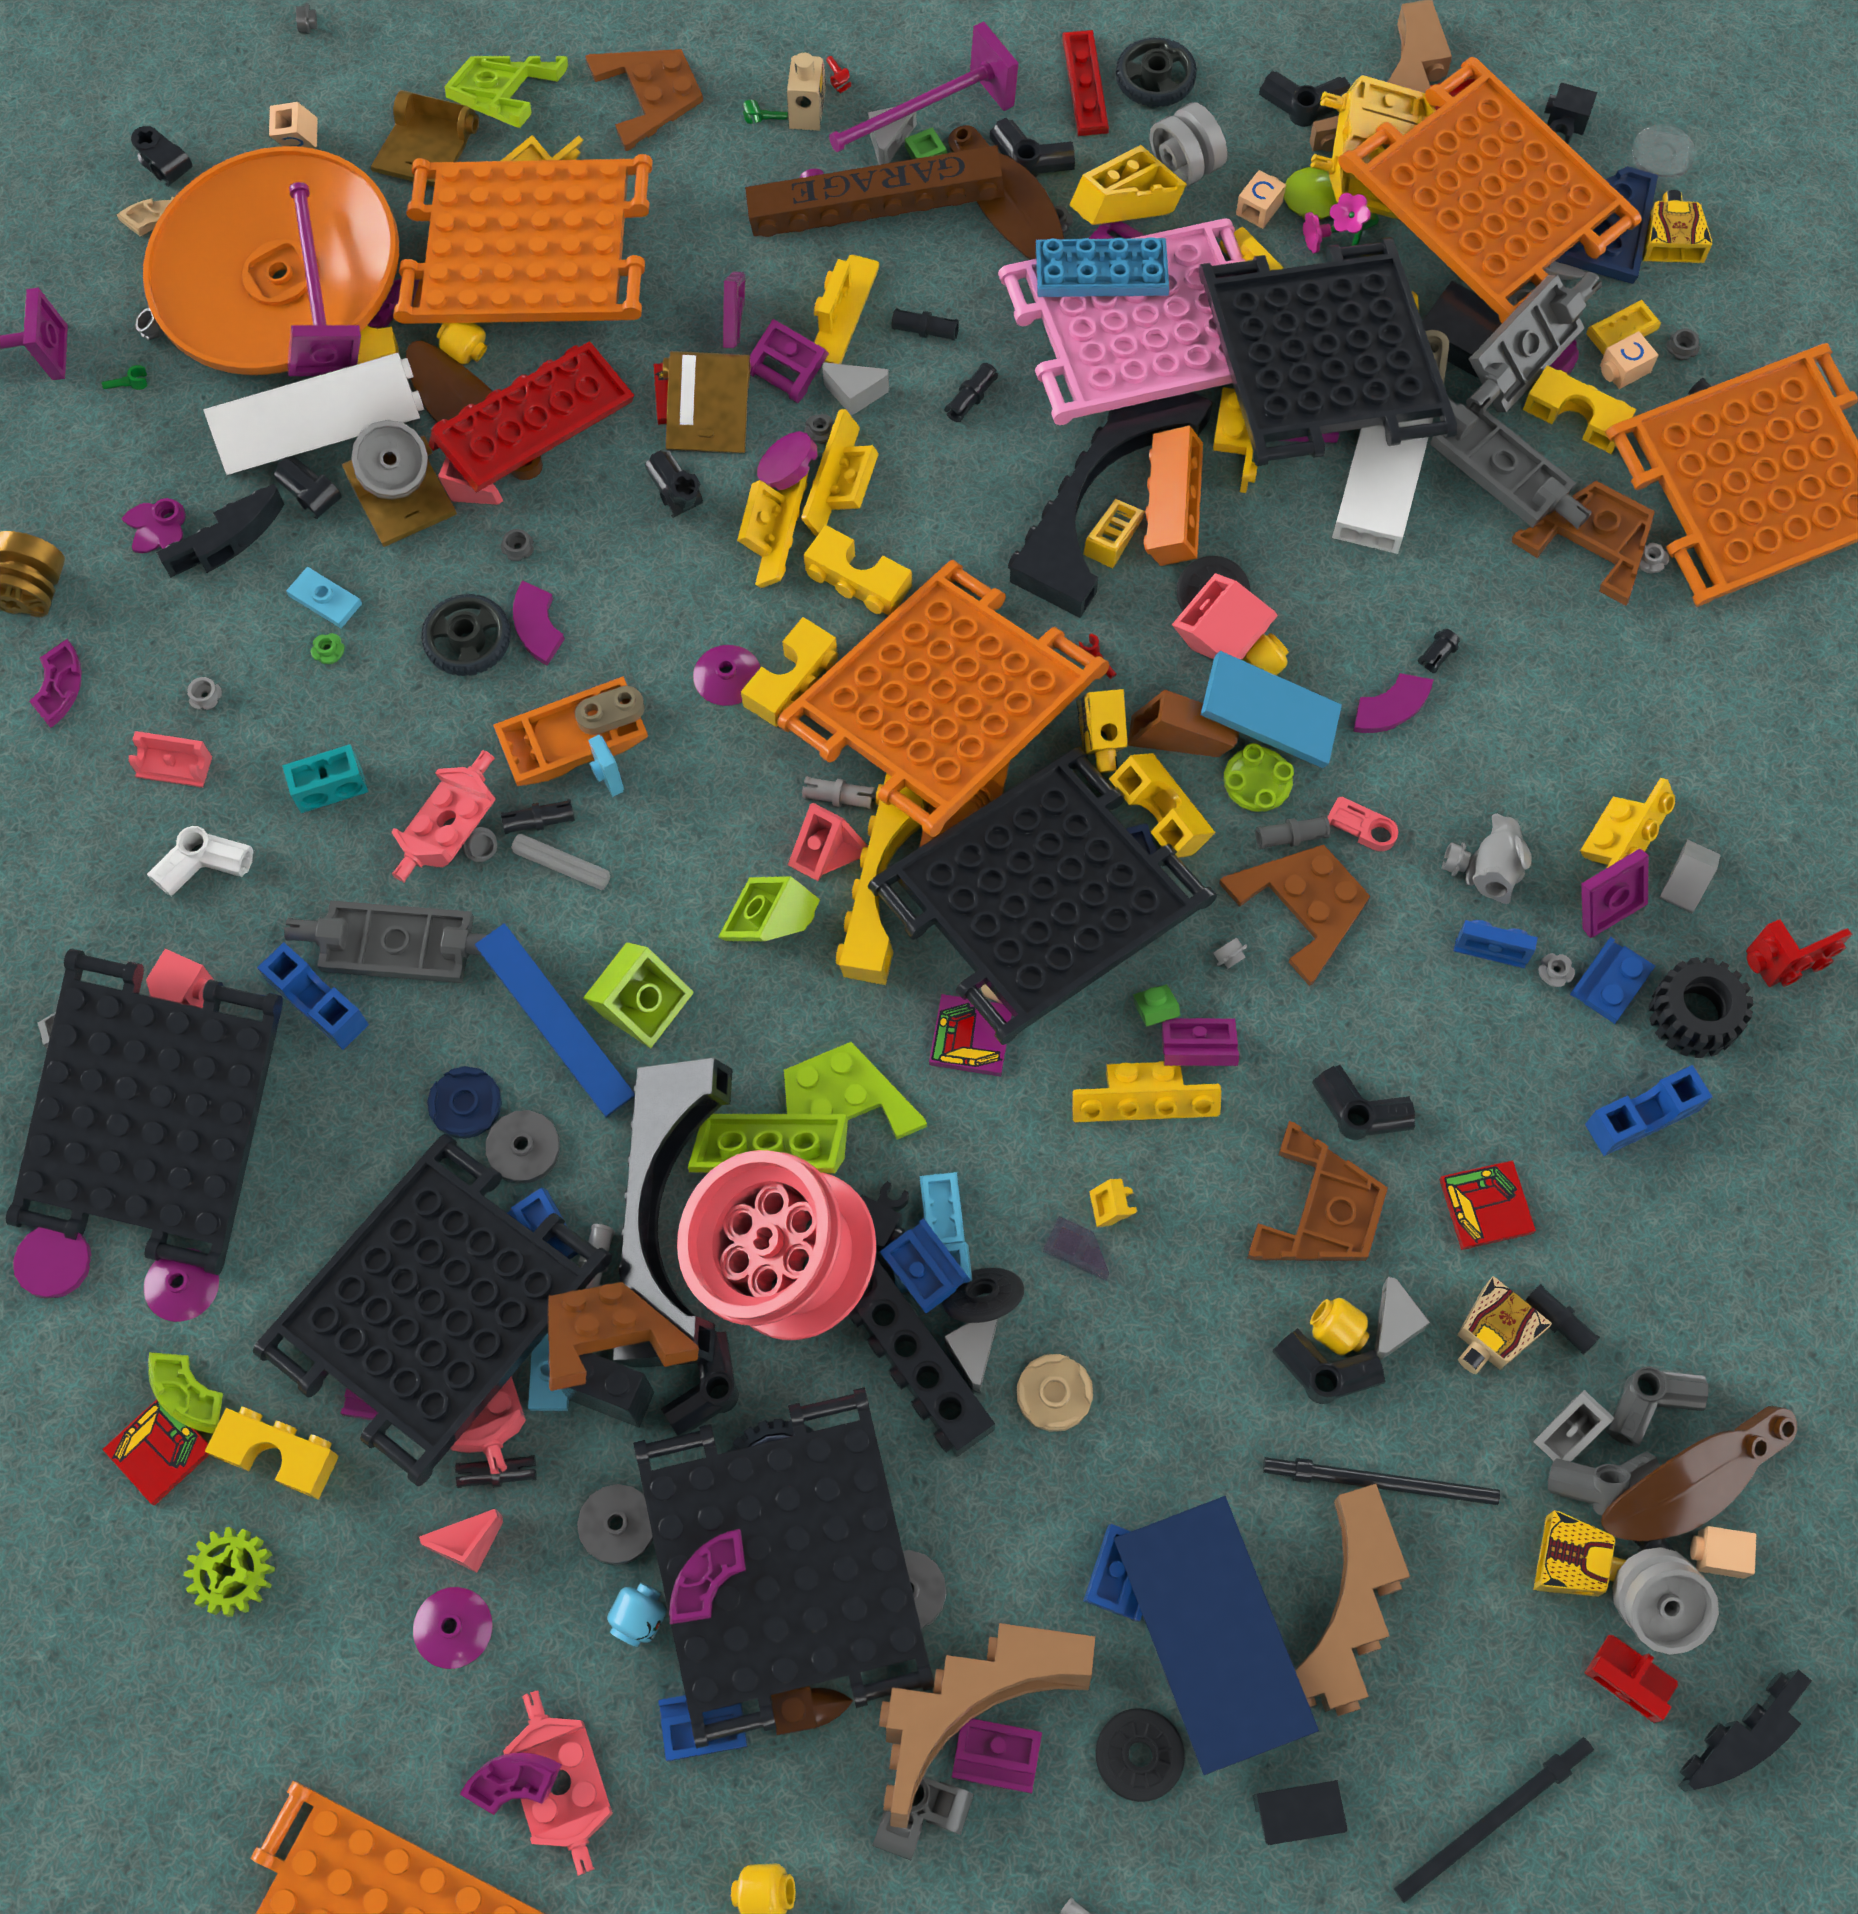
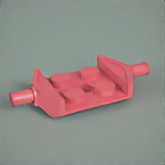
(458, 795)
(494, 1426)
(577, 1814)

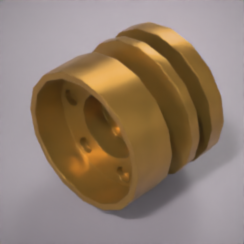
(28, 573)

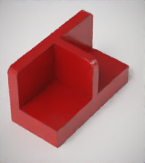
(1633, 1678)

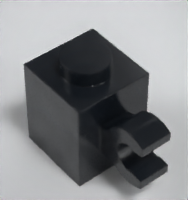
(1570, 110)
(884, 1216)

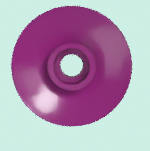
(724, 687)
(184, 1301)
(468, 1639)

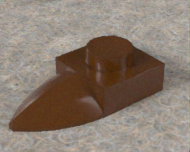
(807, 1708)

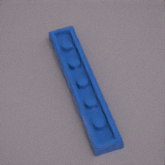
(555, 1020)

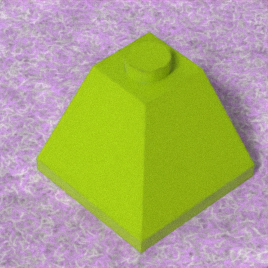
(770, 910)

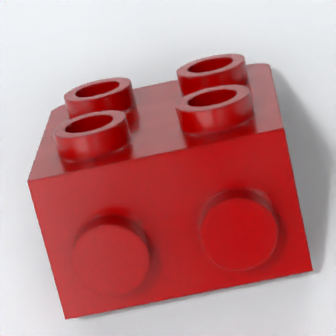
(1780, 959)

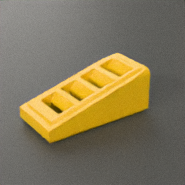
(1106, 550)

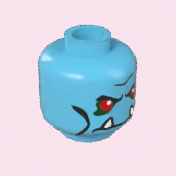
(636, 1614)

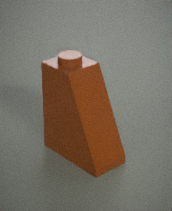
(1176, 725)

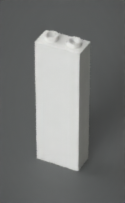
(312, 413)
(1380, 489)

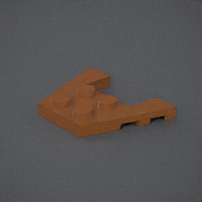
(660, 83)
(1613, 531)
(1315, 891)
(1338, 1210)
(605, 1320)

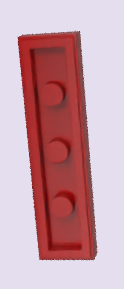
(1085, 83)

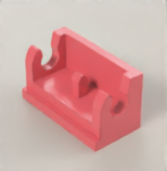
(170, 759)

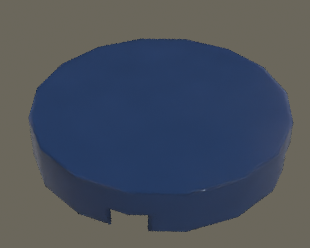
(469, 1112)

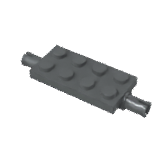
(1529, 341)
(1509, 468)
(390, 940)

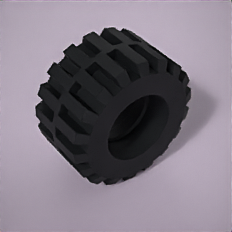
(1682, 1026)

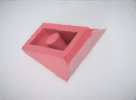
(460, 490)
(824, 843)
(466, 1540)

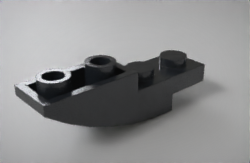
(237, 528)
(1740, 1748)

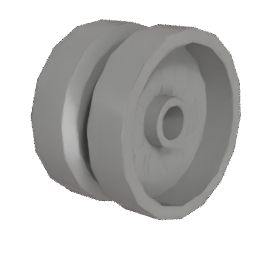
(1189, 143)
(389, 480)
(1665, 1601)

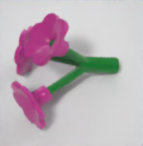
(1348, 215)

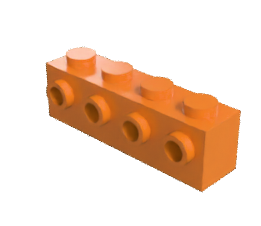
(1174, 496)

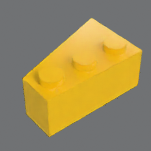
(1127, 189)

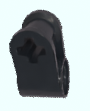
(160, 155)

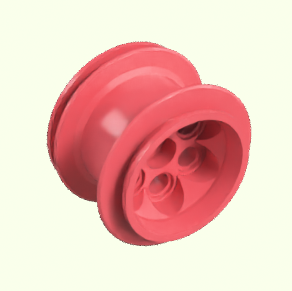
(751, 1227)

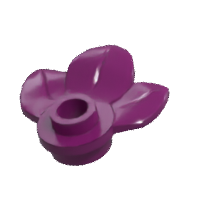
(152, 527)

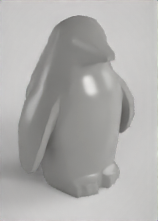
(1499, 860)

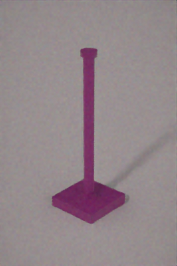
(990, 66)
(43, 334)
(319, 346)

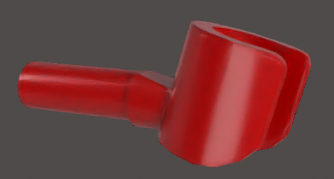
(840, 75)
(1095, 651)

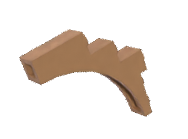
(1423, 59)
(1369, 1564)
(1016, 1664)

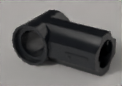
(309, 489)

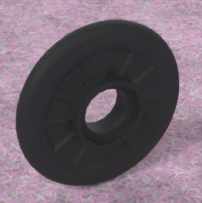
(1200, 572)
(1005, 1295)
(1113, 1760)

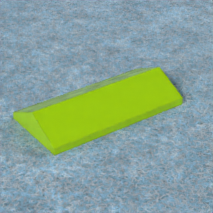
(812, 1137)

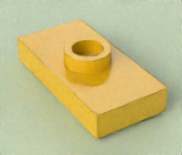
(1622, 325)

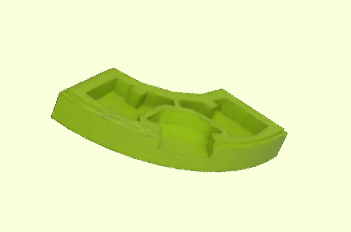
(182, 1394)

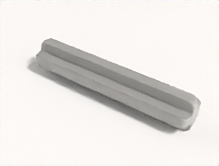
(561, 861)

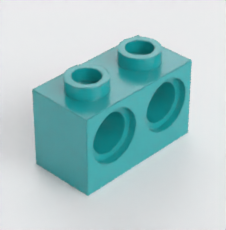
(325, 778)

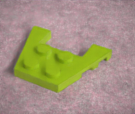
(490, 81)
(850, 1085)

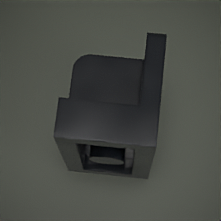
(1301, 1812)

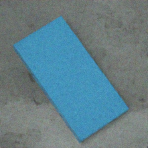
(1102, 267)
(1271, 709)

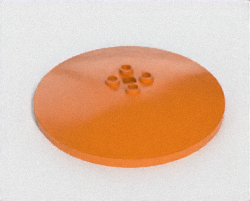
(237, 227)

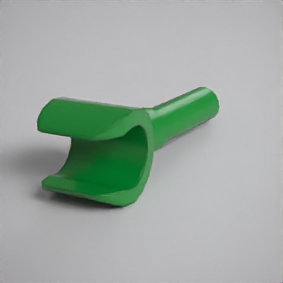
(752, 108)
(130, 380)

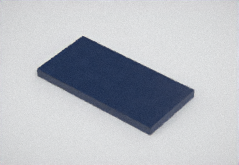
(1215, 1635)

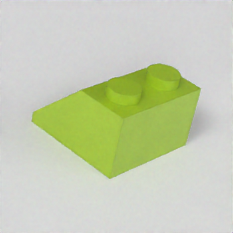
(638, 994)

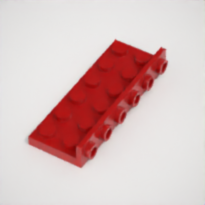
(531, 416)

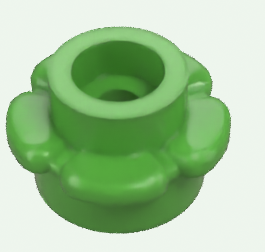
(330, 655)

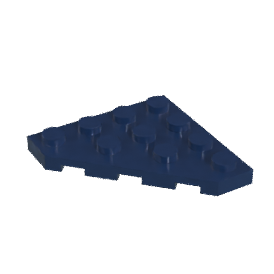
(1625, 253)

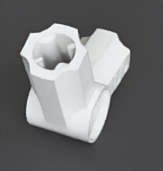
(215, 853)

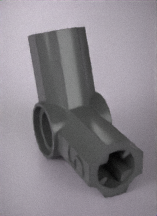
(1669, 1391)
(1601, 1484)

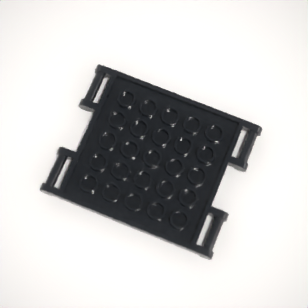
(1326, 349)
(1042, 892)
(146, 1111)
(430, 1306)
(821, 1563)

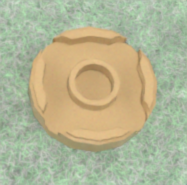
(1061, 1402)

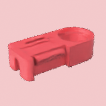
(1360, 822)

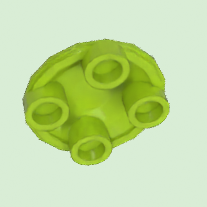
(1310, 192)
(1258, 778)

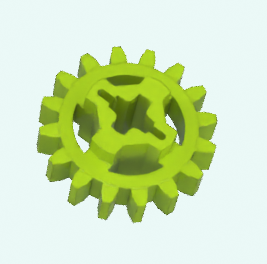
(223, 1586)

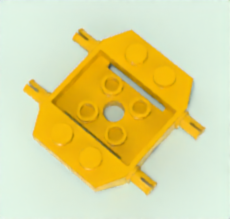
(1360, 113)

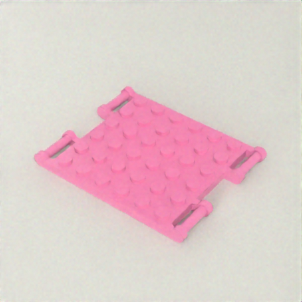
(1132, 346)

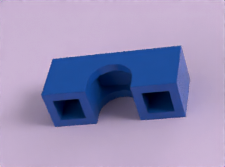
(312, 997)
(1659, 1107)

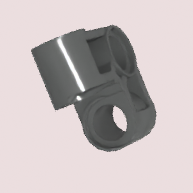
(941, 1806)

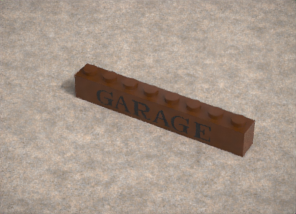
(875, 191)

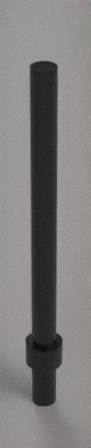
(1304, 1471)
(1555, 1770)

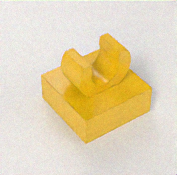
(1110, 1202)

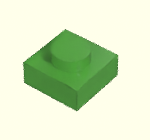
(924, 144)
(1156, 1005)

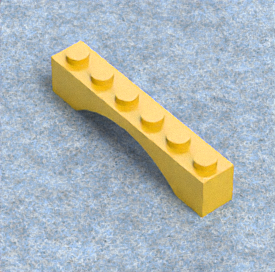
(867, 947)

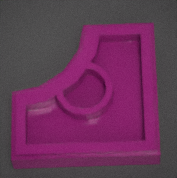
(733, 308)

